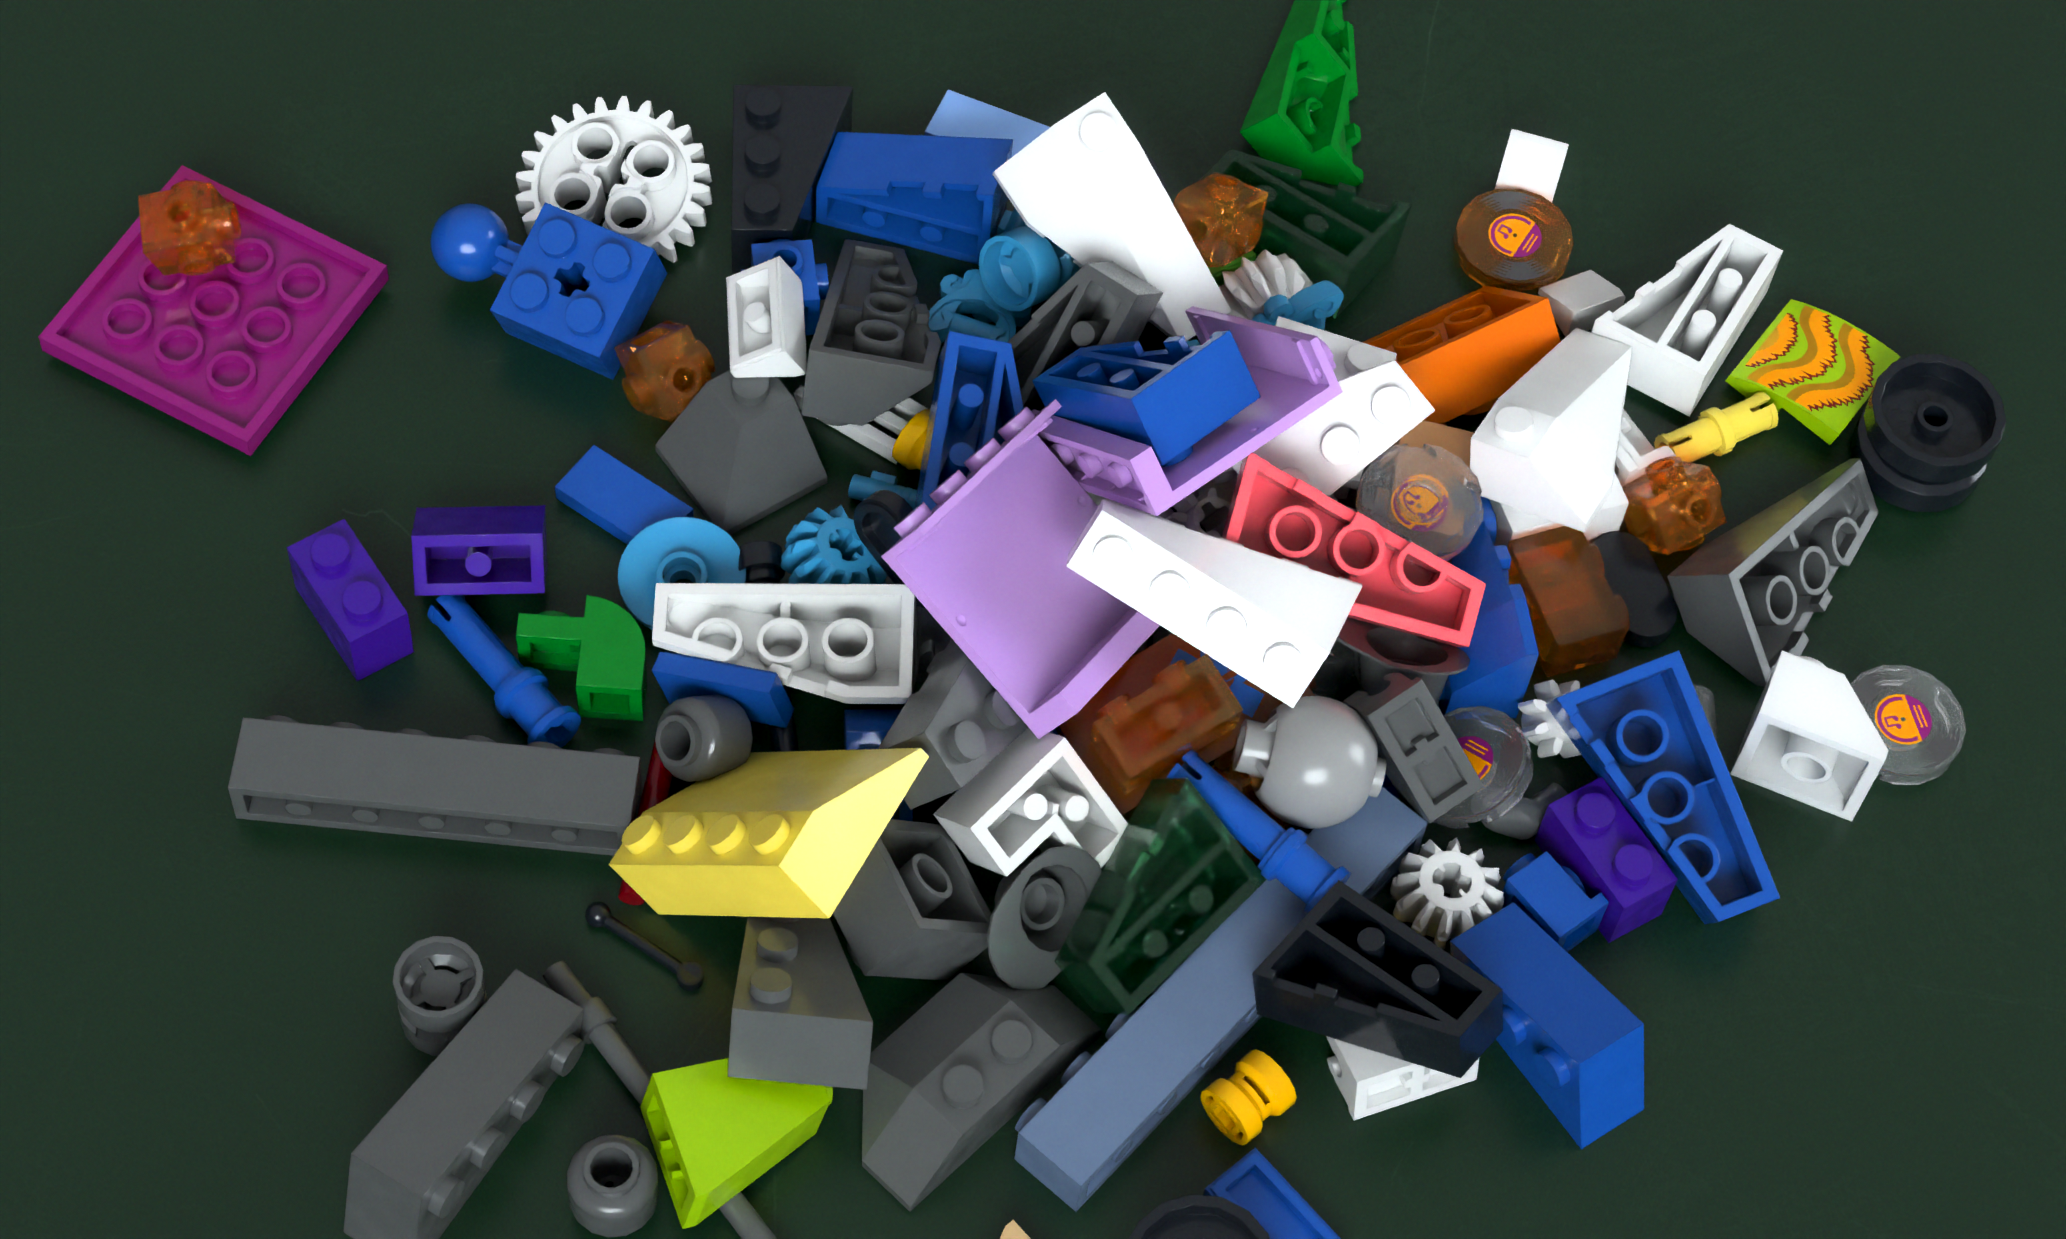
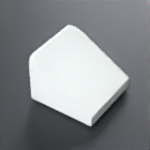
(1532, 164)
(1581, 300)

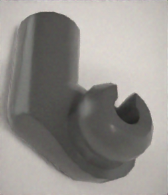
(1526, 816)

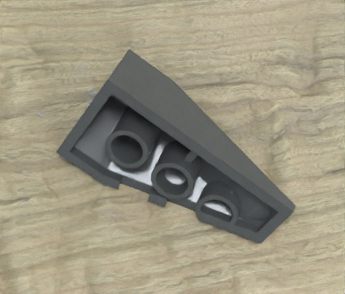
(869, 338)
(1768, 575)

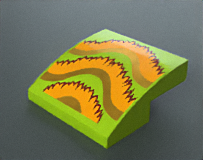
(1813, 368)

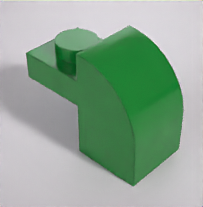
(602, 649)

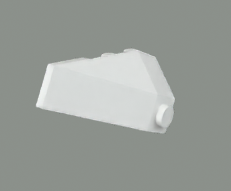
(1103, 202)
(1557, 432)
(817, 637)

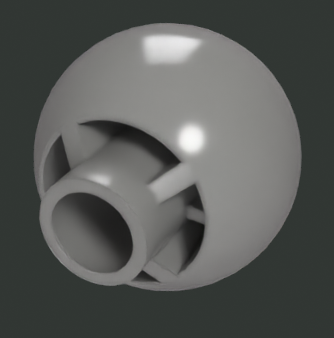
(1312, 761)

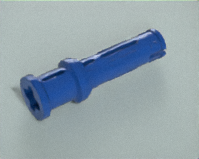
(518, 690)
(1280, 852)

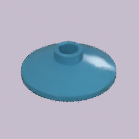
(672, 552)

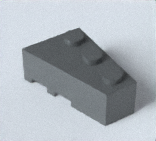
(1091, 309)
(798, 1007)

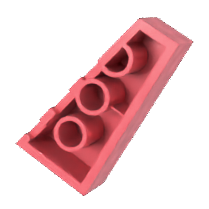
(1400, 581)

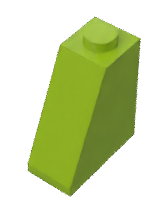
(724, 1131)

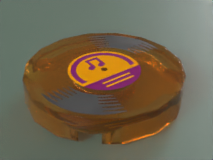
(1513, 240)

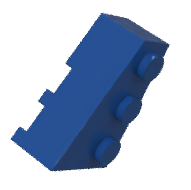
(915, 190)
(1152, 396)
(970, 402)
(1559, 1024)

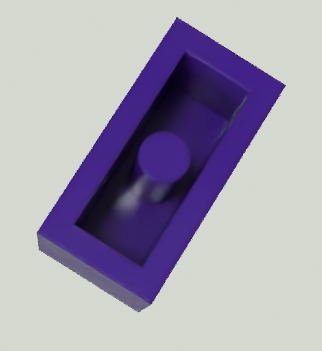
(479, 550)
(350, 599)
(1609, 855)

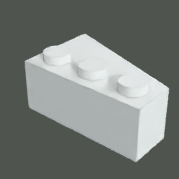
(1350, 429)

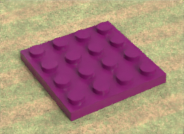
(222, 344)

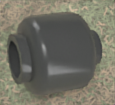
(703, 737)
(612, 1185)

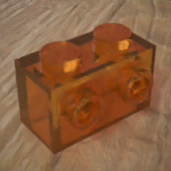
(1568, 599)
(1159, 726)

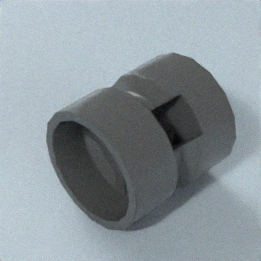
(437, 991)

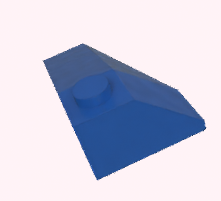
(1503, 638)

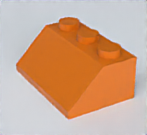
(1472, 348)

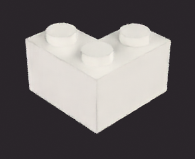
(1031, 799)

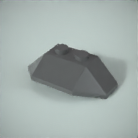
(961, 1076)

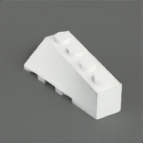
(1231, 602)

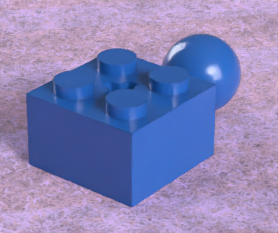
(543, 276)

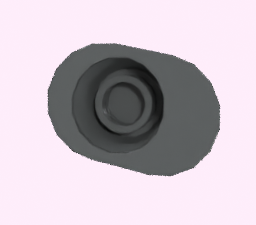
(1388, 651)
(1037, 913)

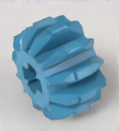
(829, 551)

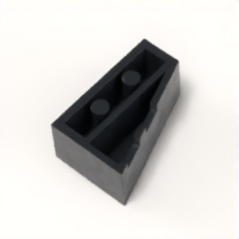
(778, 158)
(1378, 986)

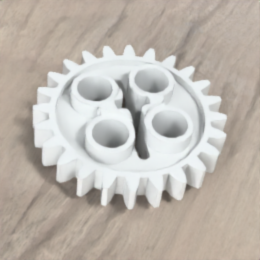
(663, 202)

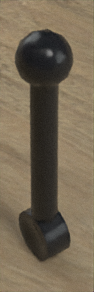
(689, 974)

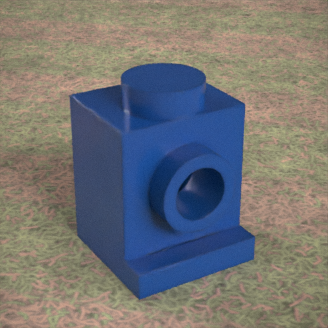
(1553, 899)

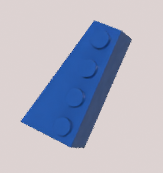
(1666, 769)

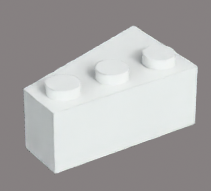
(1692, 316)

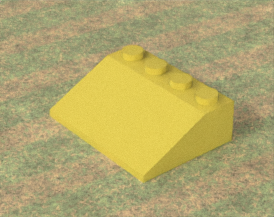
(767, 835)

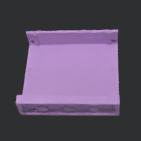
(1291, 377)
(999, 580)

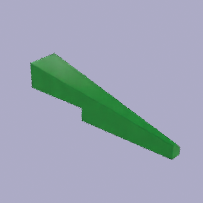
(1305, 95)

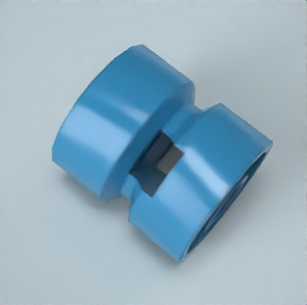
(1023, 268)

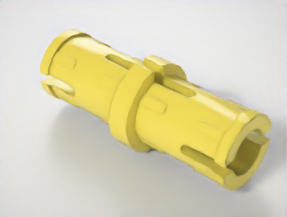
(1719, 429)

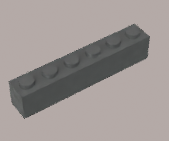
(434, 785)

